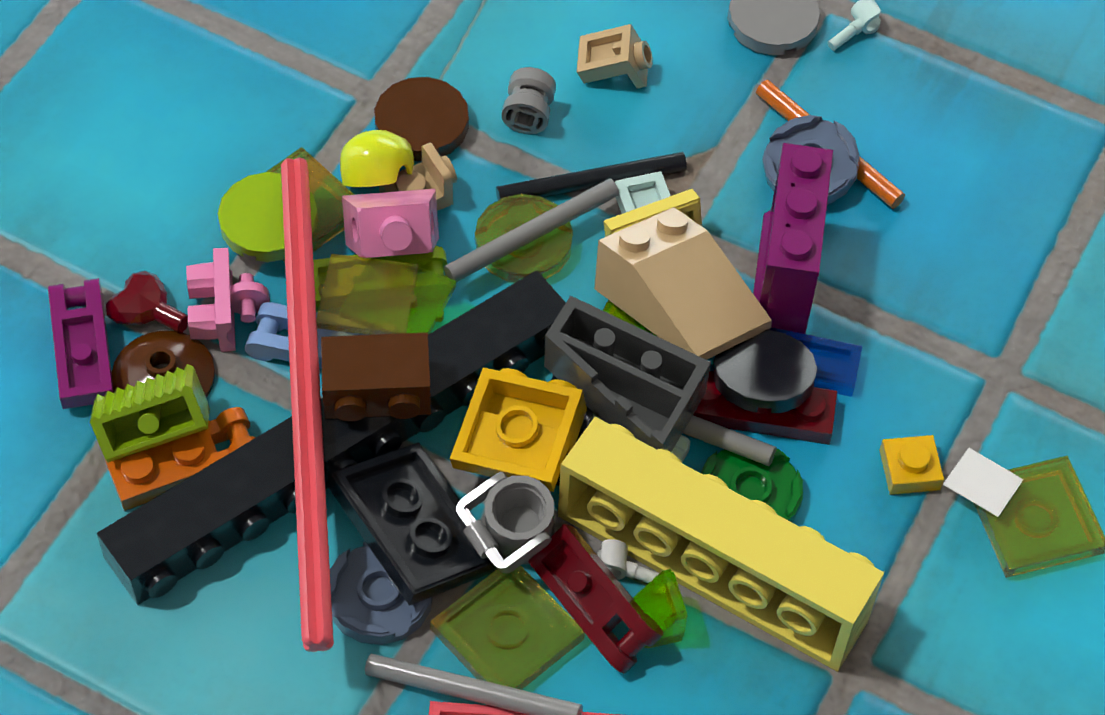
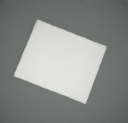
(983, 482)

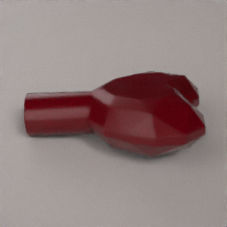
(143, 302)

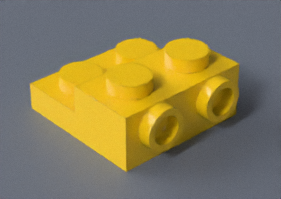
(519, 426)

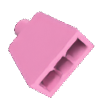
(391, 223)

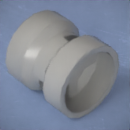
(529, 100)

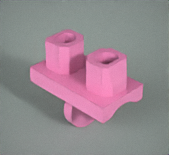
(216, 281)

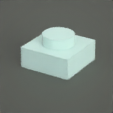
(641, 191)

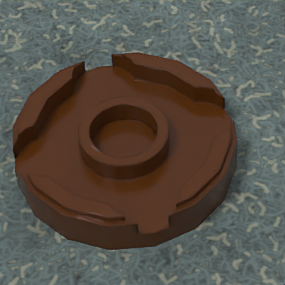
(424, 113)

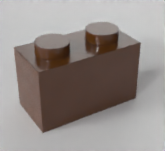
(375, 376)

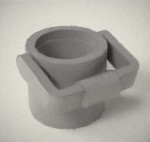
(516, 519)

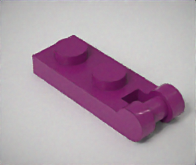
(80, 343)

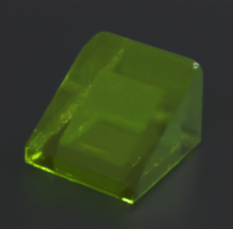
(665, 605)

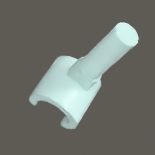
(866, 19)

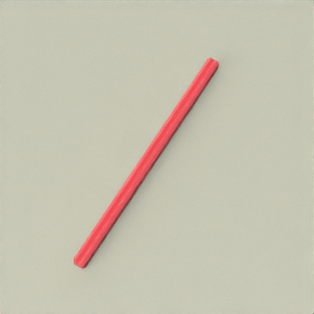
(306, 410)

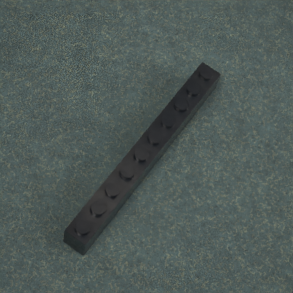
(256, 482)

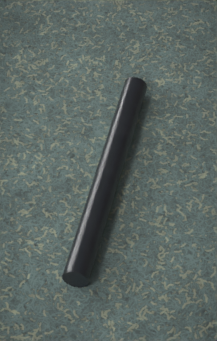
(591, 177)

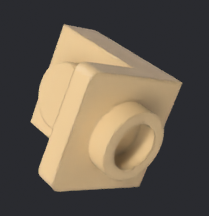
(614, 54)
(431, 173)

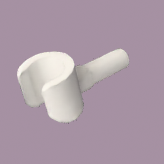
(614, 556)

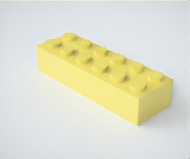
(718, 542)

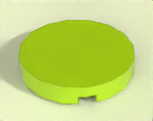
(253, 217)

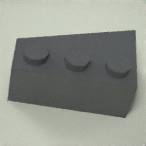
(626, 373)

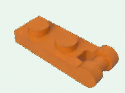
(158, 469)

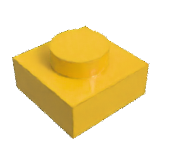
(911, 464)

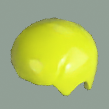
(374, 159)

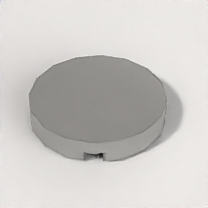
(774, 24)

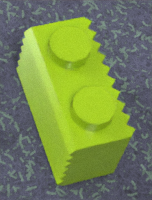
(149, 413)

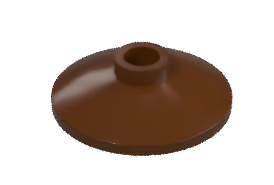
(162, 347)

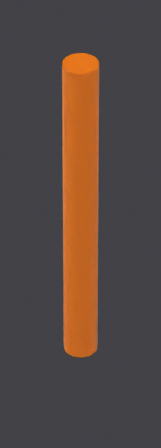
(866, 173)

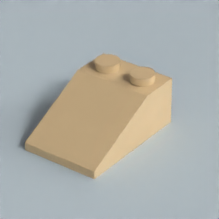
(678, 284)

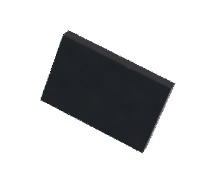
(409, 522)

